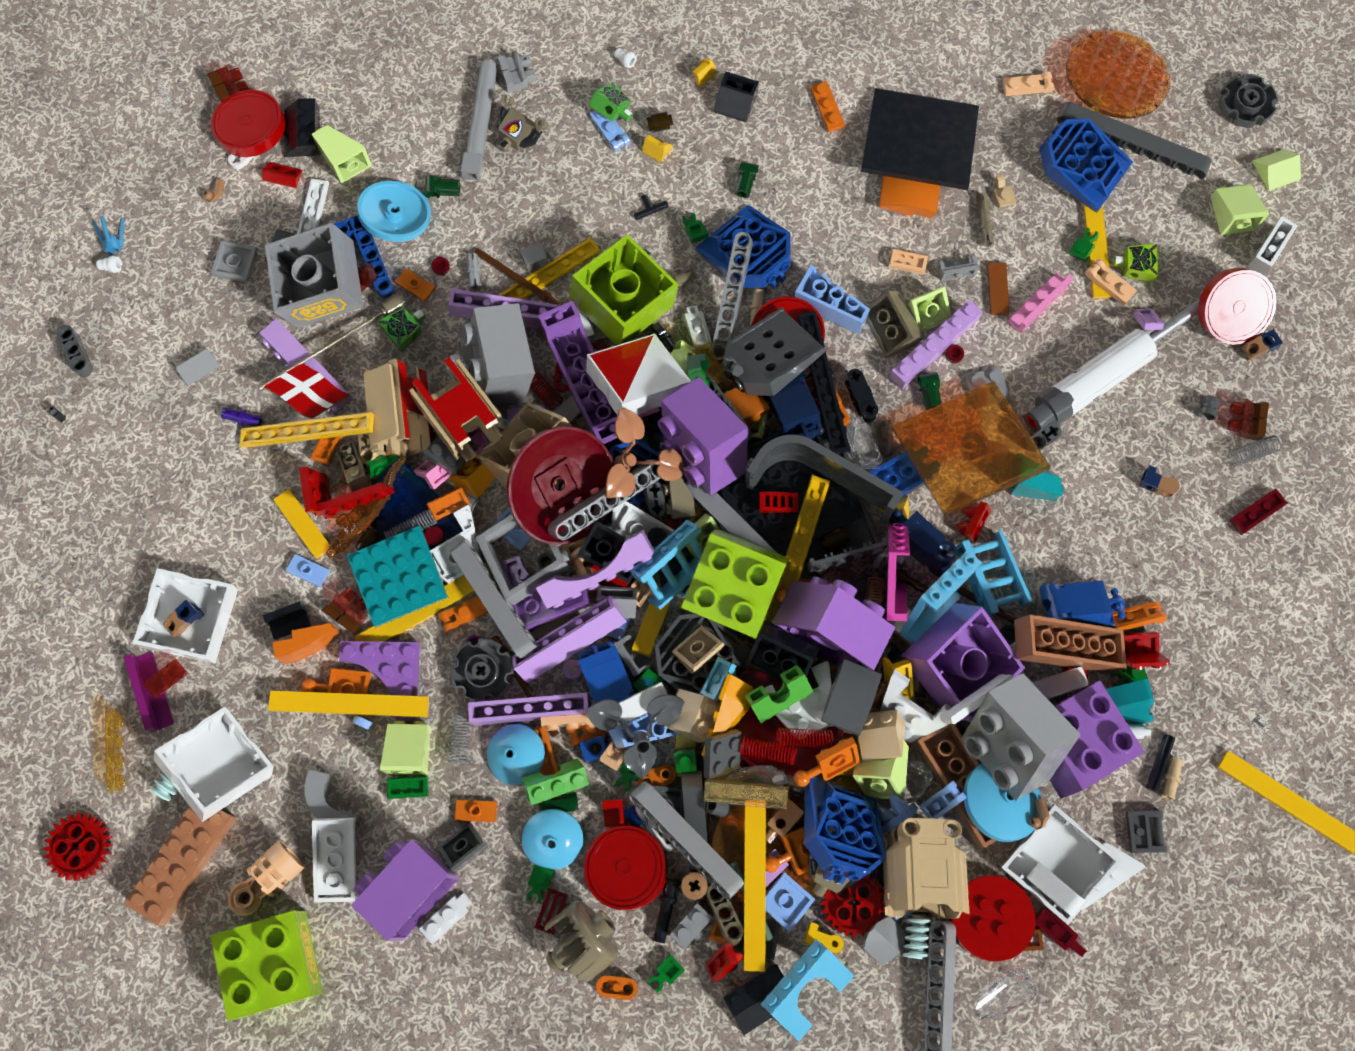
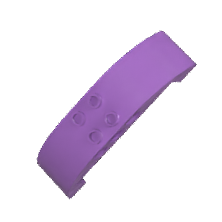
(570, 349)

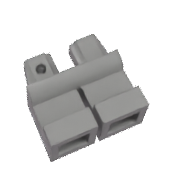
(513, 71)

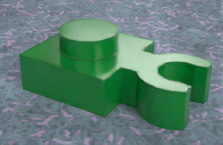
(695, 230)
(1083, 247)
(379, 465)
(1129, 675)
(627, 777)
(539, 879)
(668, 971)

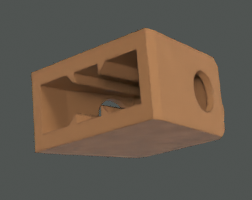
(789, 818)

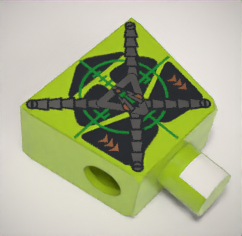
(1139, 262)

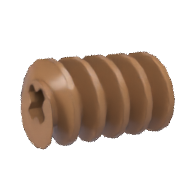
(702, 884)

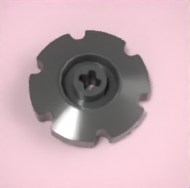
(1248, 100)
(466, 671)

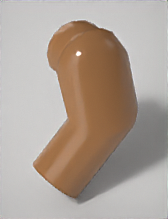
(215, 194)
(1042, 816)

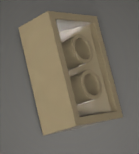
(893, 324)

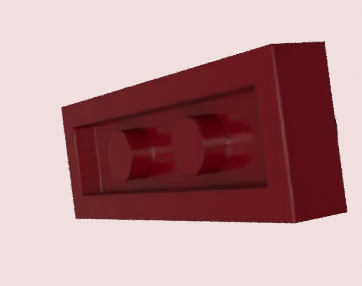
(1258, 511)

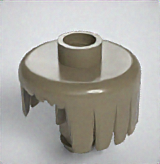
(588, 947)

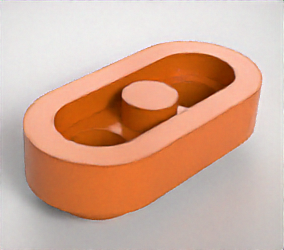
(657, 778)
(616, 990)

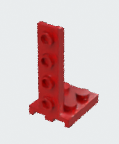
(319, 501)

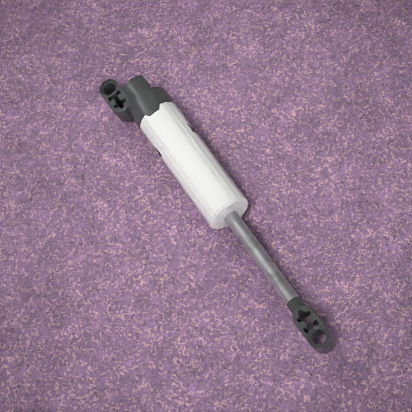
(1097, 378)

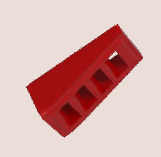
(762, 502)

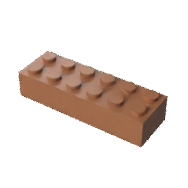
(1069, 644)
(951, 762)
(178, 865)

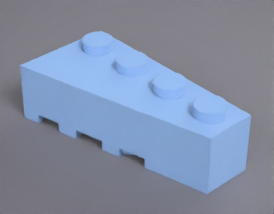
(832, 301)
(641, 723)

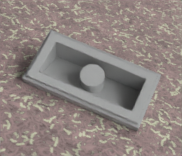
(197, 367)

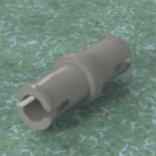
(473, 271)

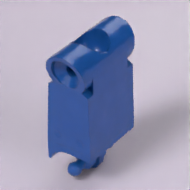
(1082, 603)
(605, 673)

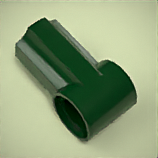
(746, 177)
(441, 187)
(930, 389)
(564, 802)

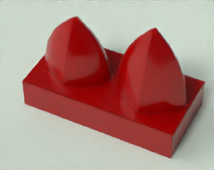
(978, 516)
(723, 962)

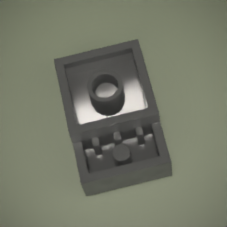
(851, 697)

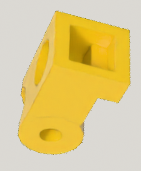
(832, 942)

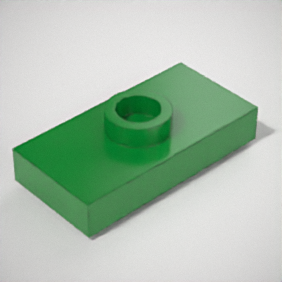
(407, 787)

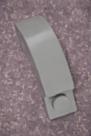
(317, 797)

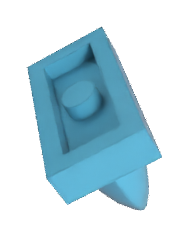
(717, 677)

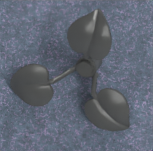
(642, 754)

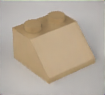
(695, 716)
(882, 736)

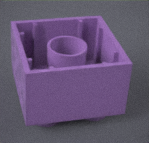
(705, 436)
(835, 621)
(961, 655)
(1103, 744)
(403, 890)

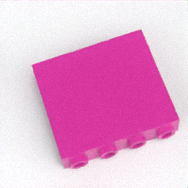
(896, 593)

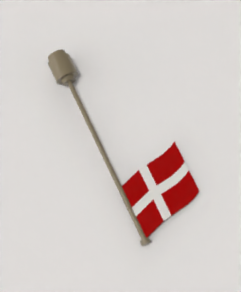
(307, 389)

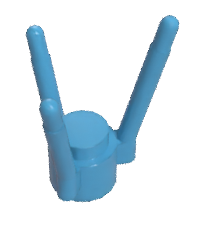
(111, 243)

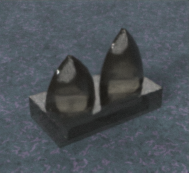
(884, 438)

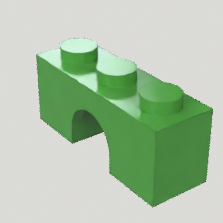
(767, 704)
(544, 787)

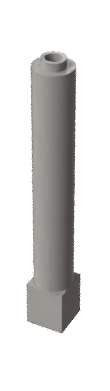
(473, 157)

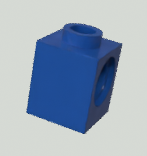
(586, 748)

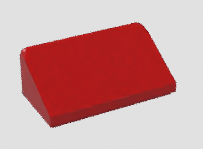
(281, 174)

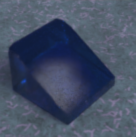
(633, 817)

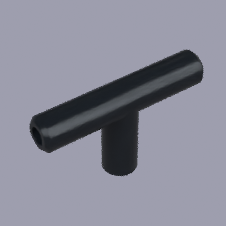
(650, 209)

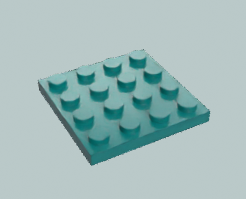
(397, 576)

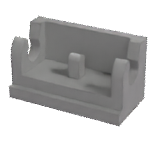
(957, 268)
(635, 662)

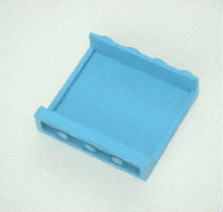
(939, 597)

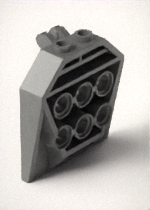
(770, 354)
(676, 632)

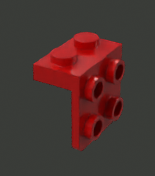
(1143, 650)

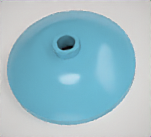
(526, 758)
(555, 826)

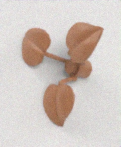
(619, 480)

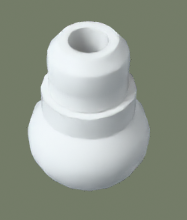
(627, 58)
(110, 264)

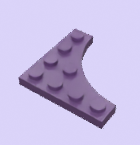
(532, 608)
(391, 661)

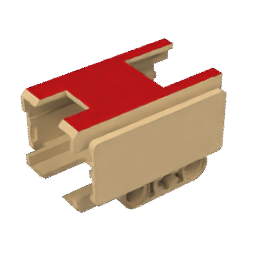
(459, 411)
(396, 416)

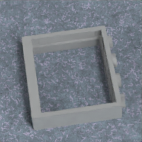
(526, 588)

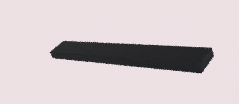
(825, 389)

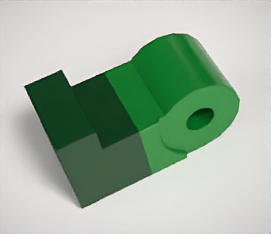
(697, 367)

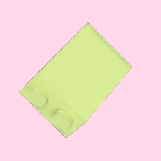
(341, 153)
(1238, 209)
(406, 748)
(883, 777)

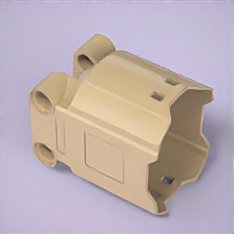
(925, 870)

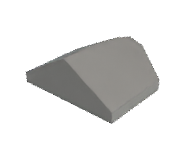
(884, 940)

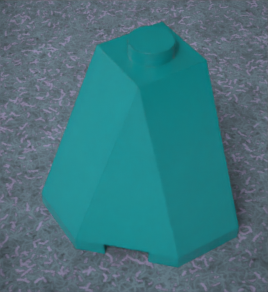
(1043, 486)
(1133, 701)

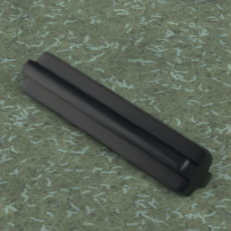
(1160, 763)

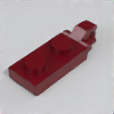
(1059, 931)

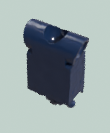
(796, 409)
(926, 543)

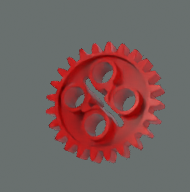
(67, 834)
(871, 903)

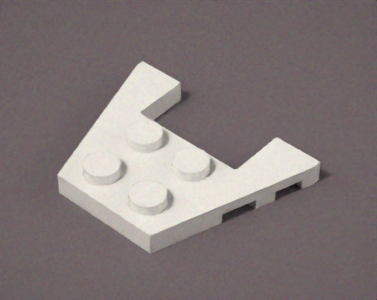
(441, 554)
(808, 711)
(917, 720)

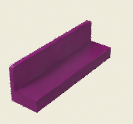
(153, 712)

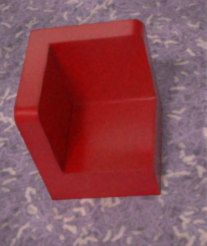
(613, 813)

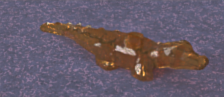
(360, 517)

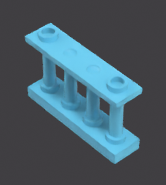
(662, 554)
(981, 587)

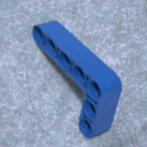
(368, 249)

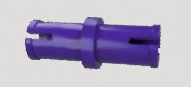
(241, 417)

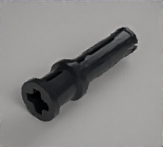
(667, 900)

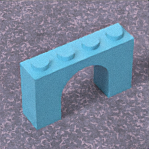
(783, 999)

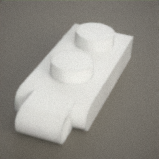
(696, 327)
(445, 918)

